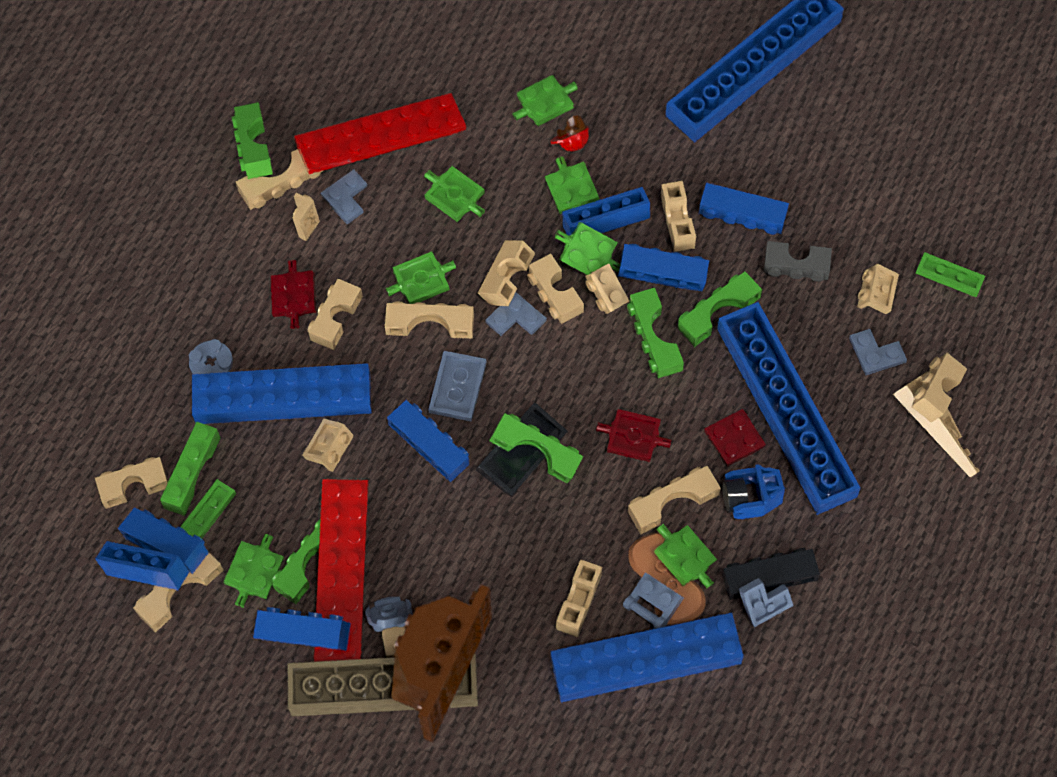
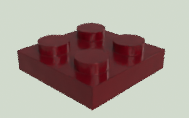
(734, 437)

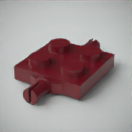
(293, 294)
(634, 435)

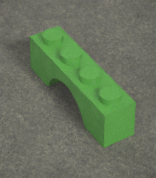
(255, 156)
(739, 292)
(664, 356)
(561, 460)
(182, 483)
(292, 580)

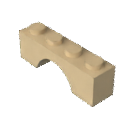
(261, 189)
(403, 317)
(697, 486)
(156, 605)

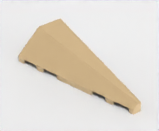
(942, 429)

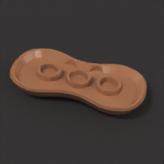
(644, 560)

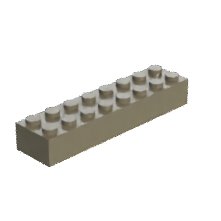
(357, 687)

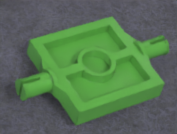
(545, 100)
(571, 186)
(454, 193)
(587, 249)
(421, 278)
(685, 555)
(253, 570)

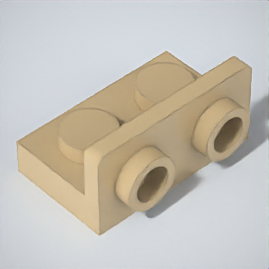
(305, 216)
(606, 288)
(878, 288)
(328, 444)

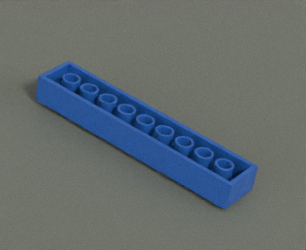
(751, 65)
(788, 408)

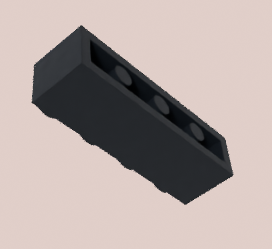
(780, 569)

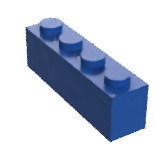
(743, 208)
(609, 212)
(663, 267)
(428, 440)
(158, 535)
(142, 565)
(302, 630)

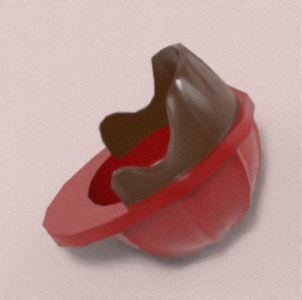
(573, 136)

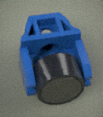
(768, 488)

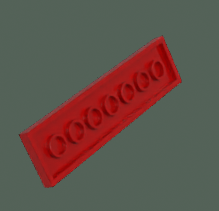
(379, 133)
(342, 561)

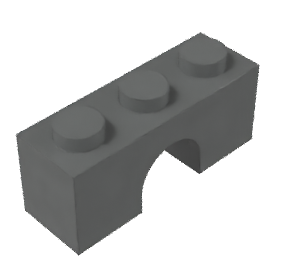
(780, 262)

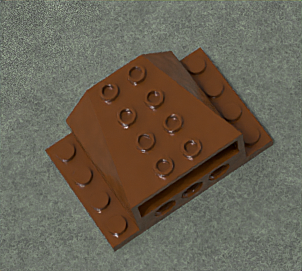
(437, 654)

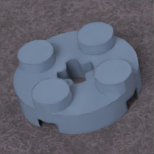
(210, 349)
(388, 613)

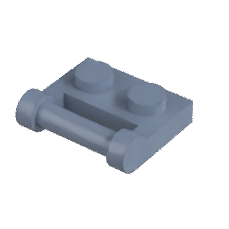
(657, 595)

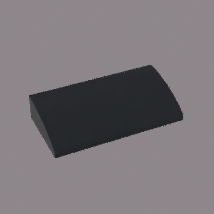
(512, 468)

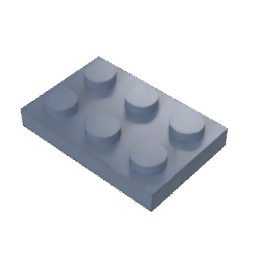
(457, 386)

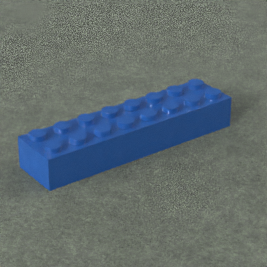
(281, 393)
(646, 657)

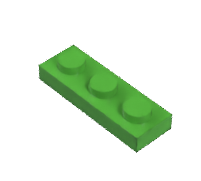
(950, 274)
(208, 509)

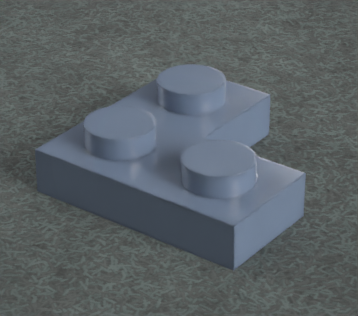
(340, 196)
(517, 311)
(873, 357)
(764, 606)

